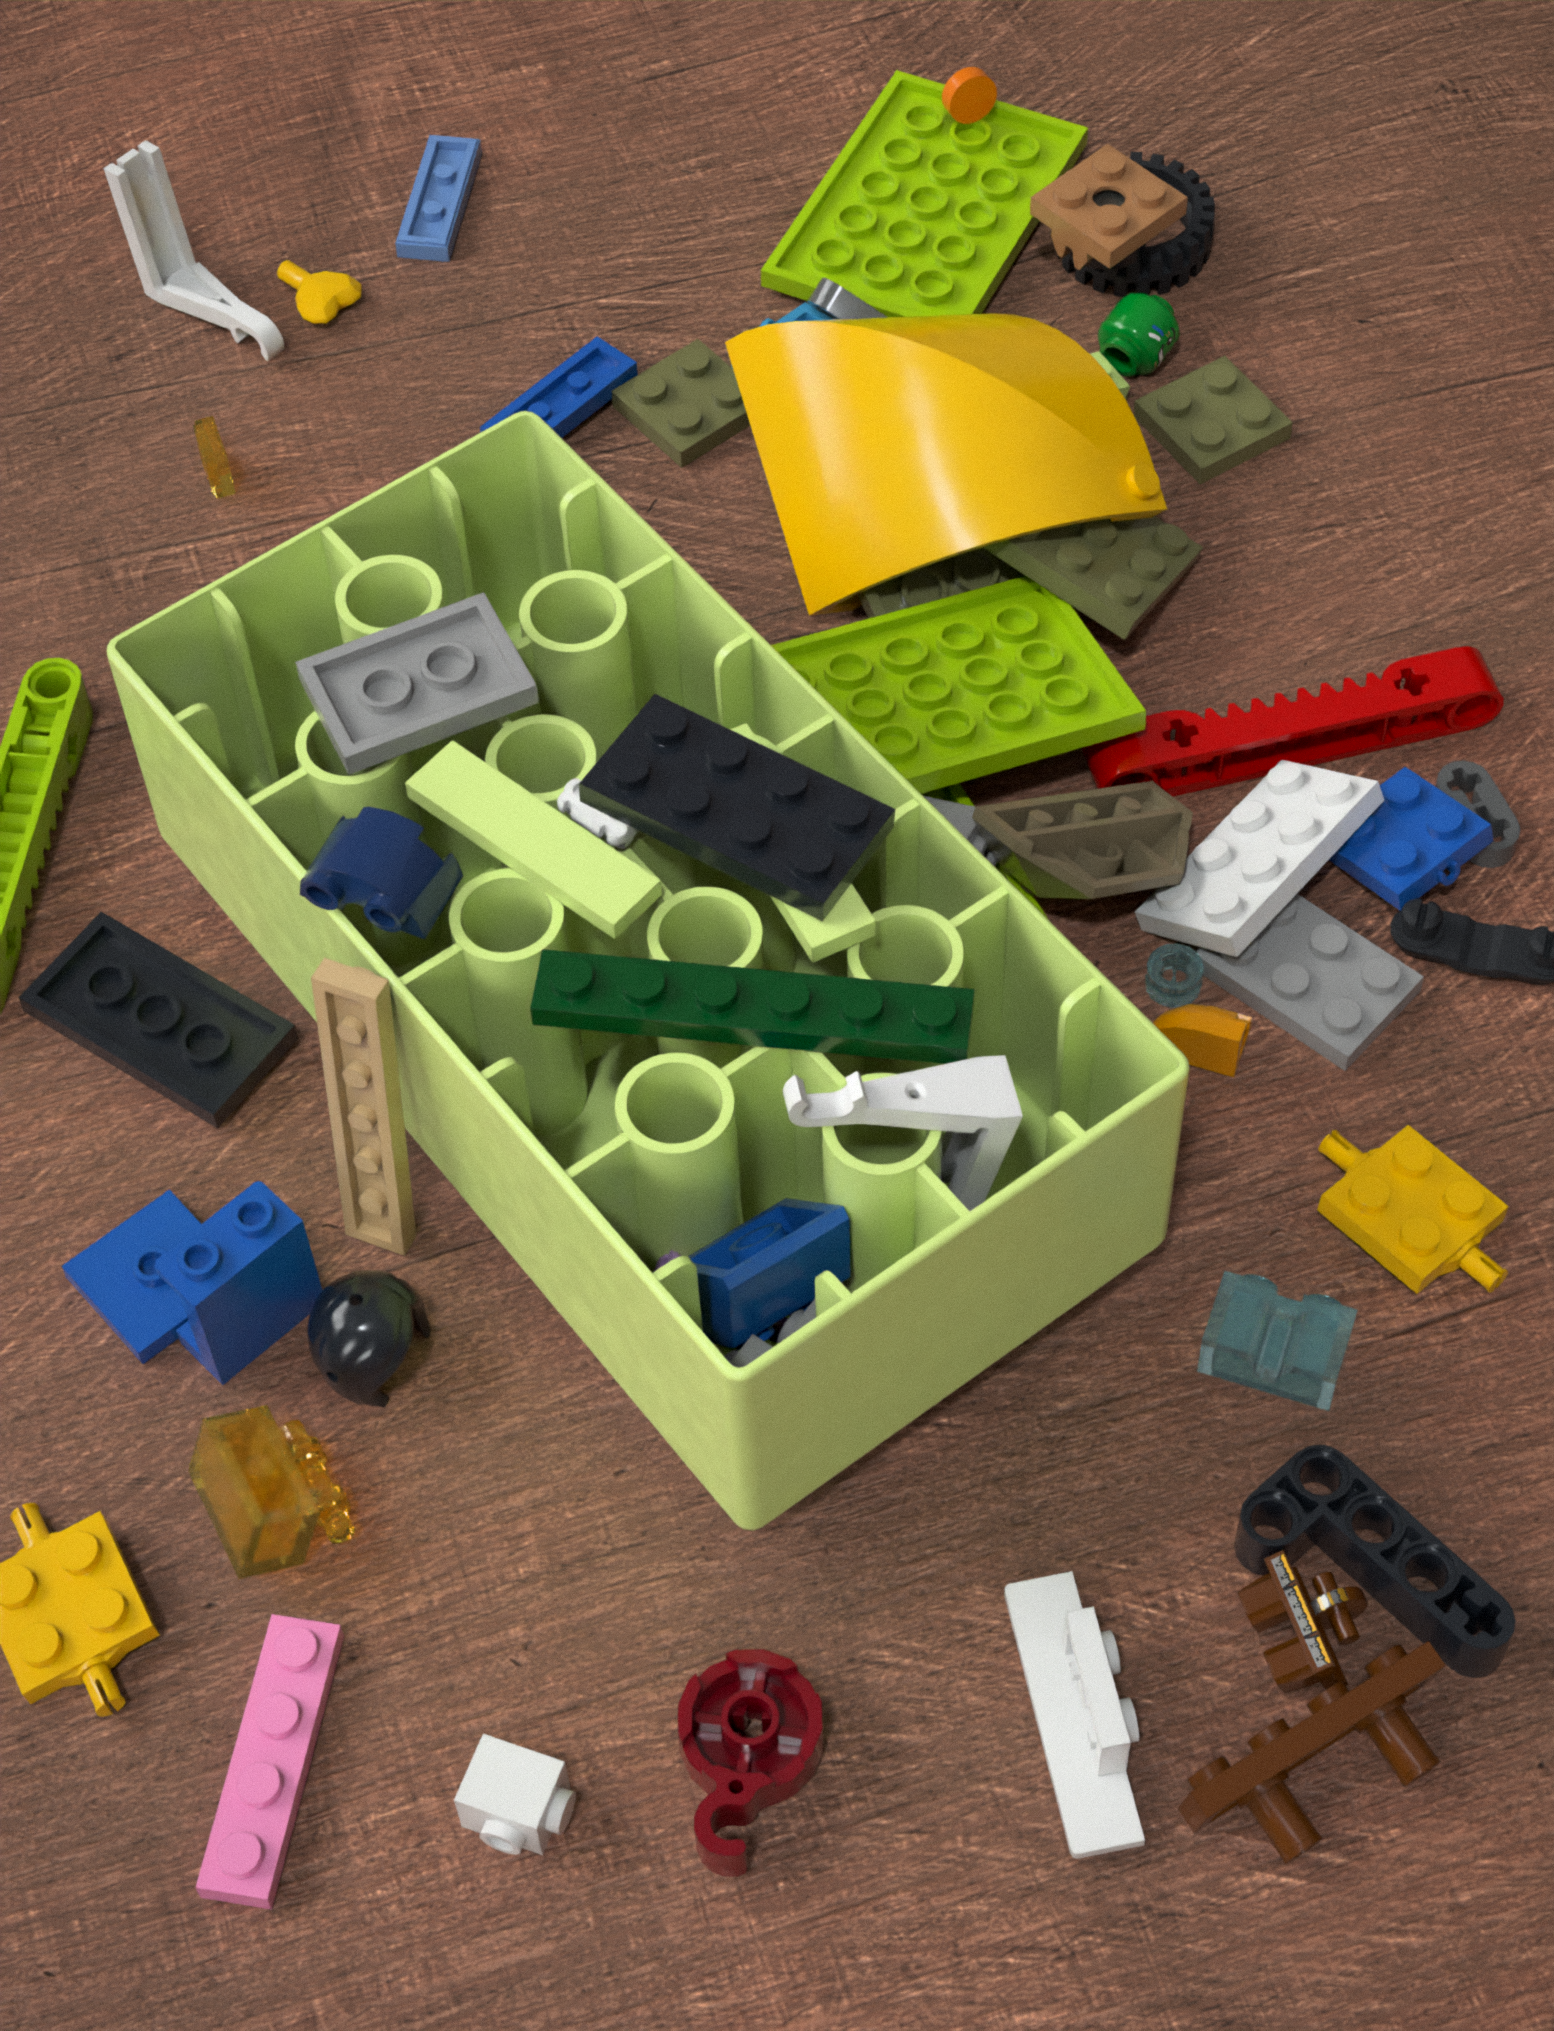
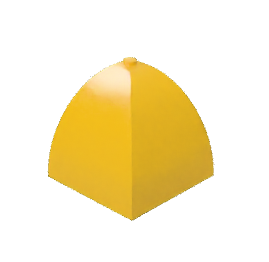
(931, 441)

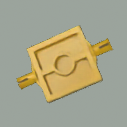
(1413, 1209)
(69, 1609)

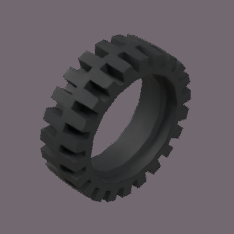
(1169, 260)

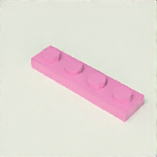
(270, 1762)

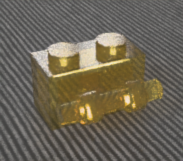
(266, 1489)

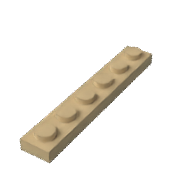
(365, 1104)

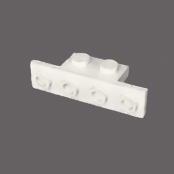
(1078, 1712)

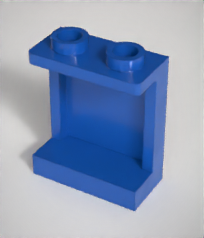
(241, 1280)

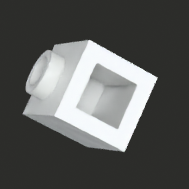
(514, 1797)

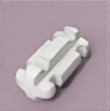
(598, 823)

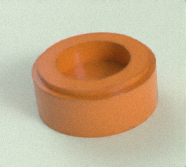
(969, 95)

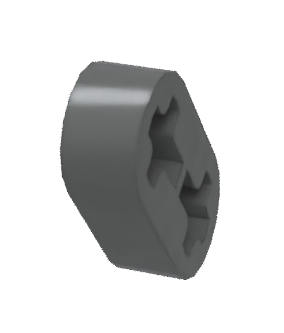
(840, 303)
(1487, 804)

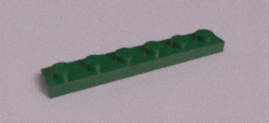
(753, 1007)

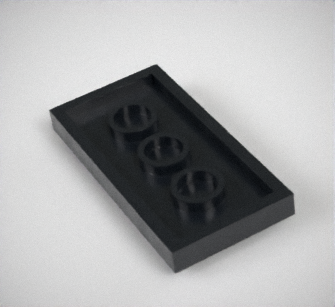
(737, 806)
(159, 1019)

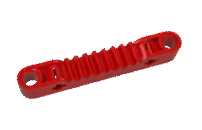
(1442, 689)

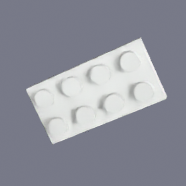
(1260, 857)

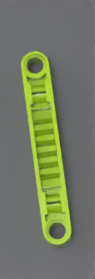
(36, 760)

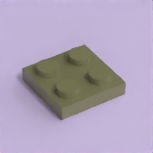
(684, 403)
(1212, 419)

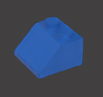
(769, 1268)

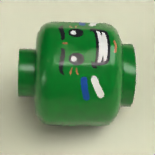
(1138, 334)

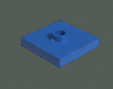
(121, 1278)

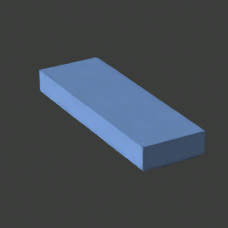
(439, 198)

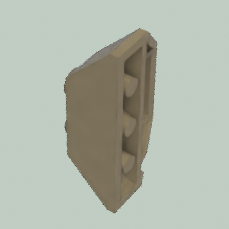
(1090, 840)

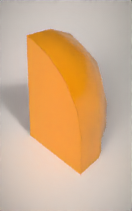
(1207, 1035)

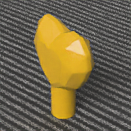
(321, 293)

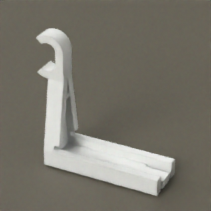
(165, 255)
(965, 1098)

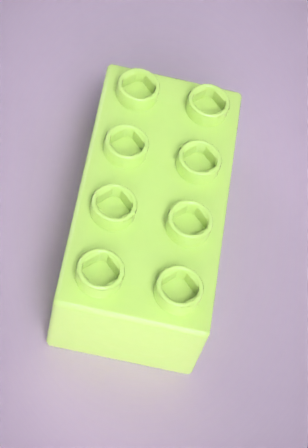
(629, 1145)

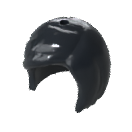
(364, 1332)

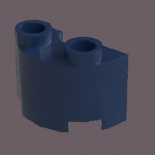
(383, 869)

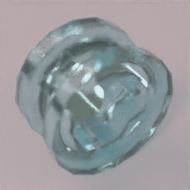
(1174, 993)

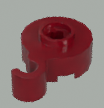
(741, 1771)

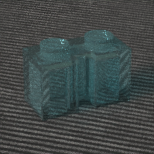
(1276, 1341)

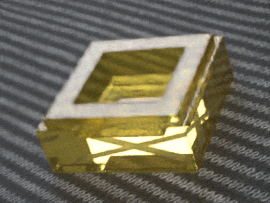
(213, 457)

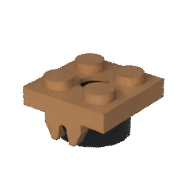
(1106, 210)

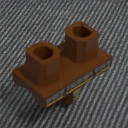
(1283, 1597)

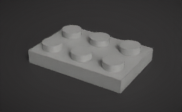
(417, 683)
(1317, 981)

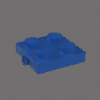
(1412, 840)

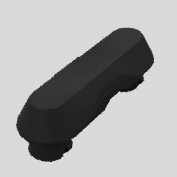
(1473, 946)

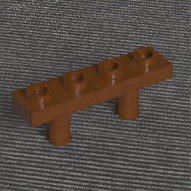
(1336, 1713)

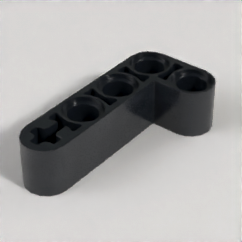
(1378, 1567)

